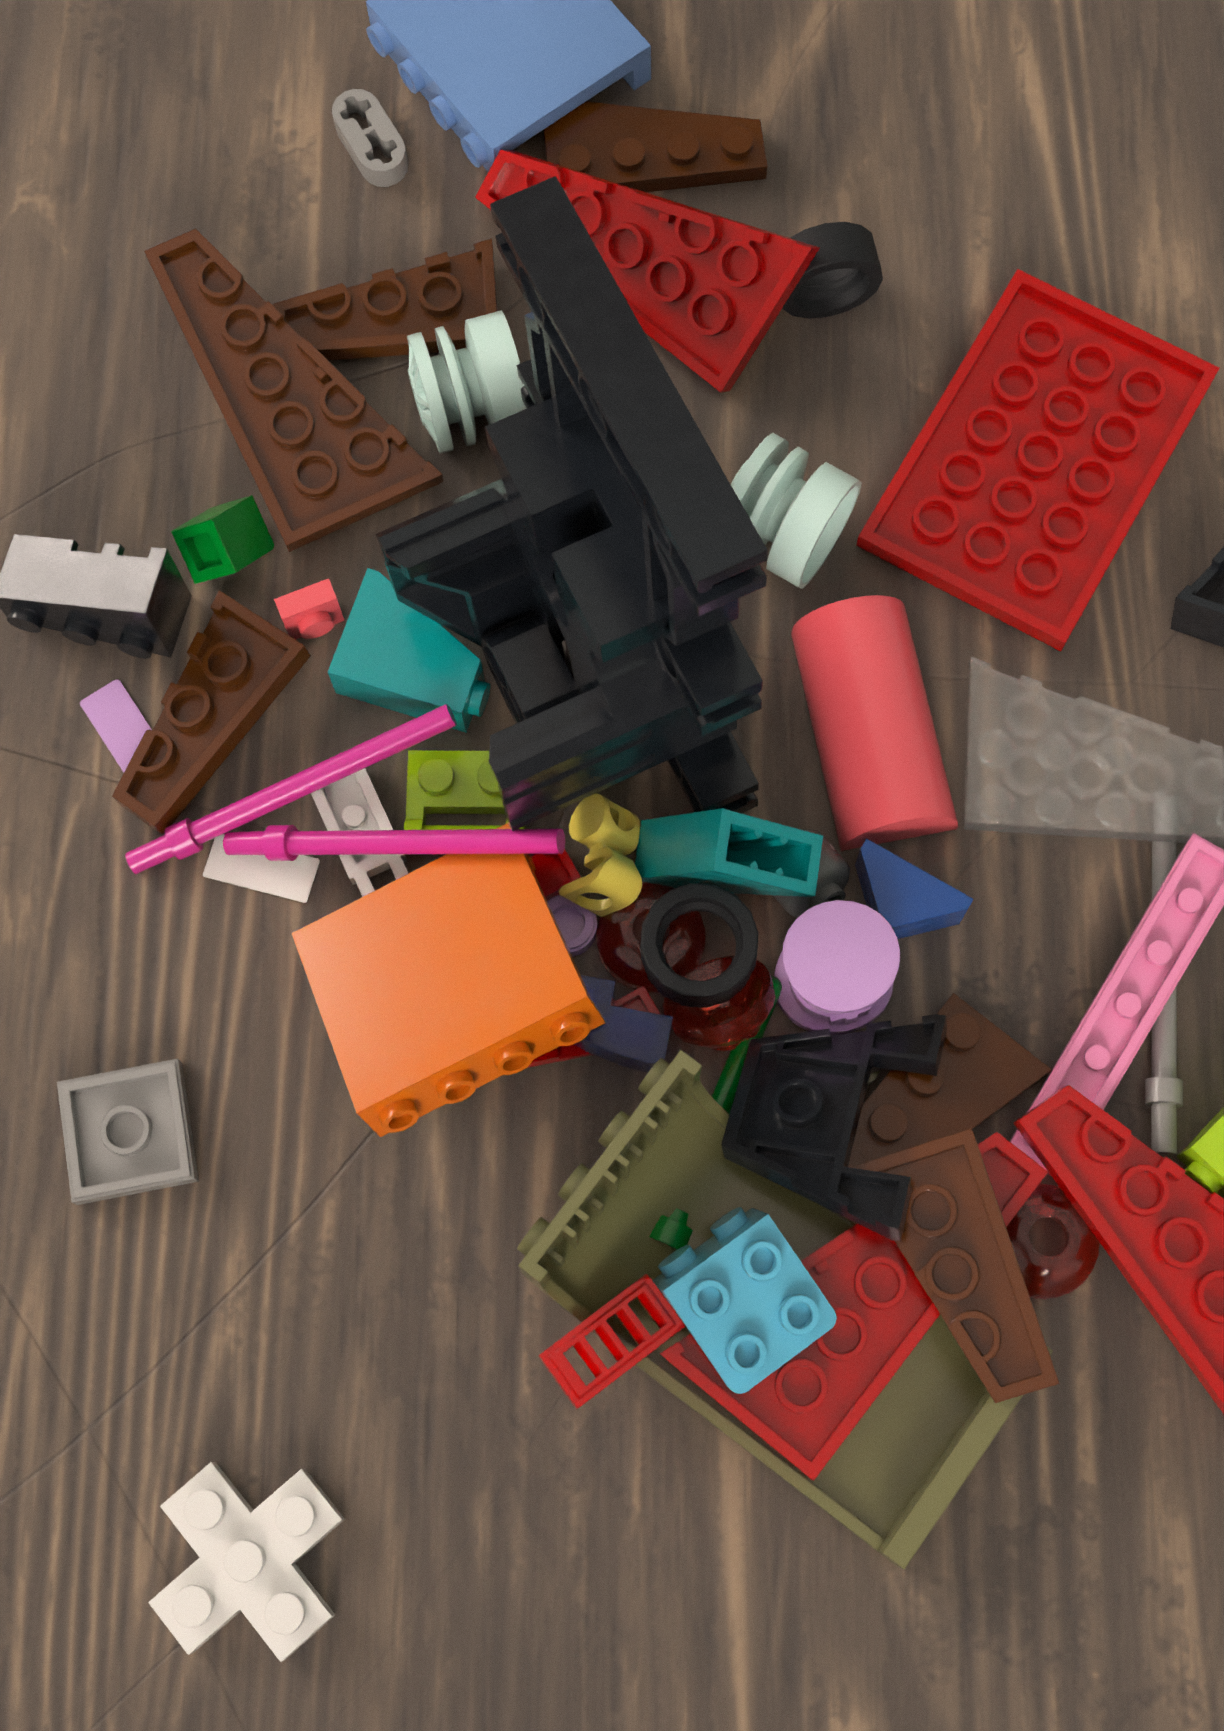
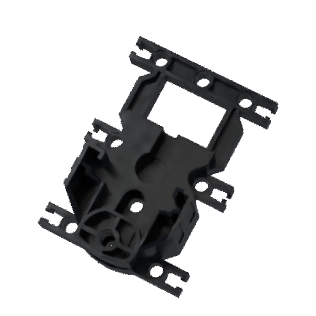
(594, 537)

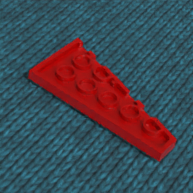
(881, 1318)

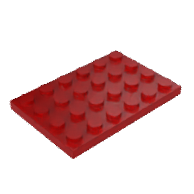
(1037, 459)

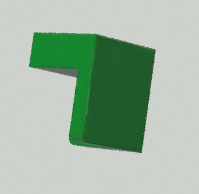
(223, 539)

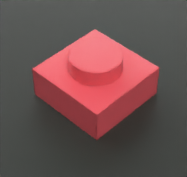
(310, 610)

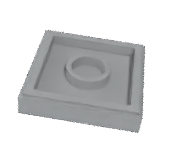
(127, 1131)

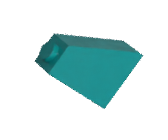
(405, 659)
(729, 852)

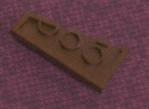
(657, 146)
(381, 313)
(222, 693)
(975, 1080)
(969, 1264)

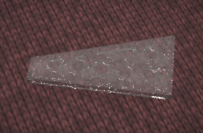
(1082, 767)

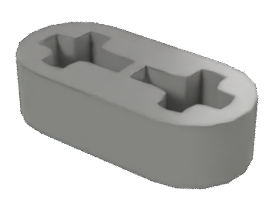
(379, 133)

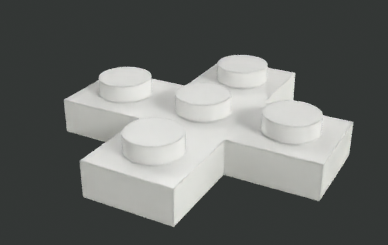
(247, 1561)

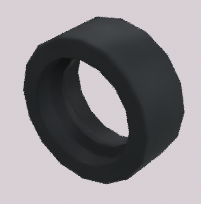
(840, 274)
(704, 899)

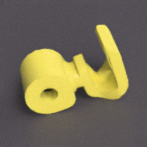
(610, 835)

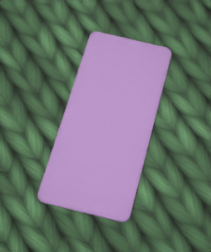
(116, 720)

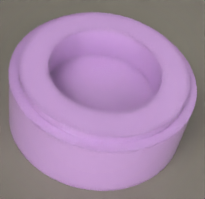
(575, 924)

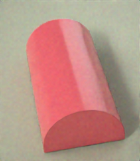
(872, 722)

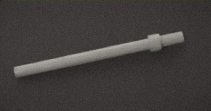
(1164, 1089)

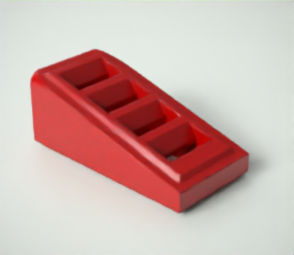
(655, 1305)

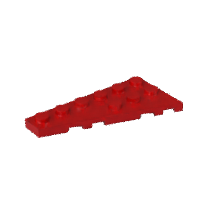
(689, 275)
(1148, 1219)

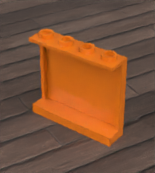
(443, 985)

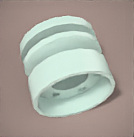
(465, 380)
(792, 513)

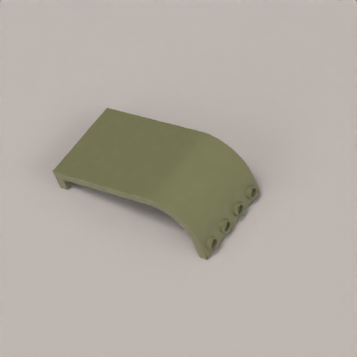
(920, 1431)

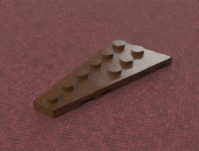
(295, 418)

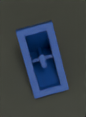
(906, 894)

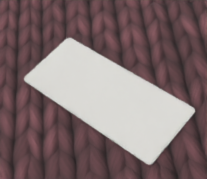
(256, 872)

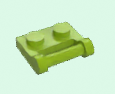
(450, 785)

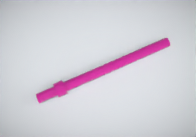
(188, 837)
(287, 843)

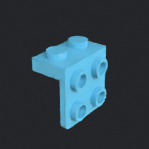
(745, 1298)

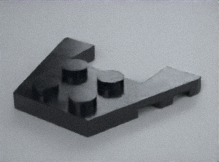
(803, 1108)

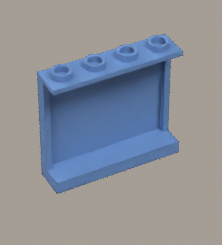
(506, 65)

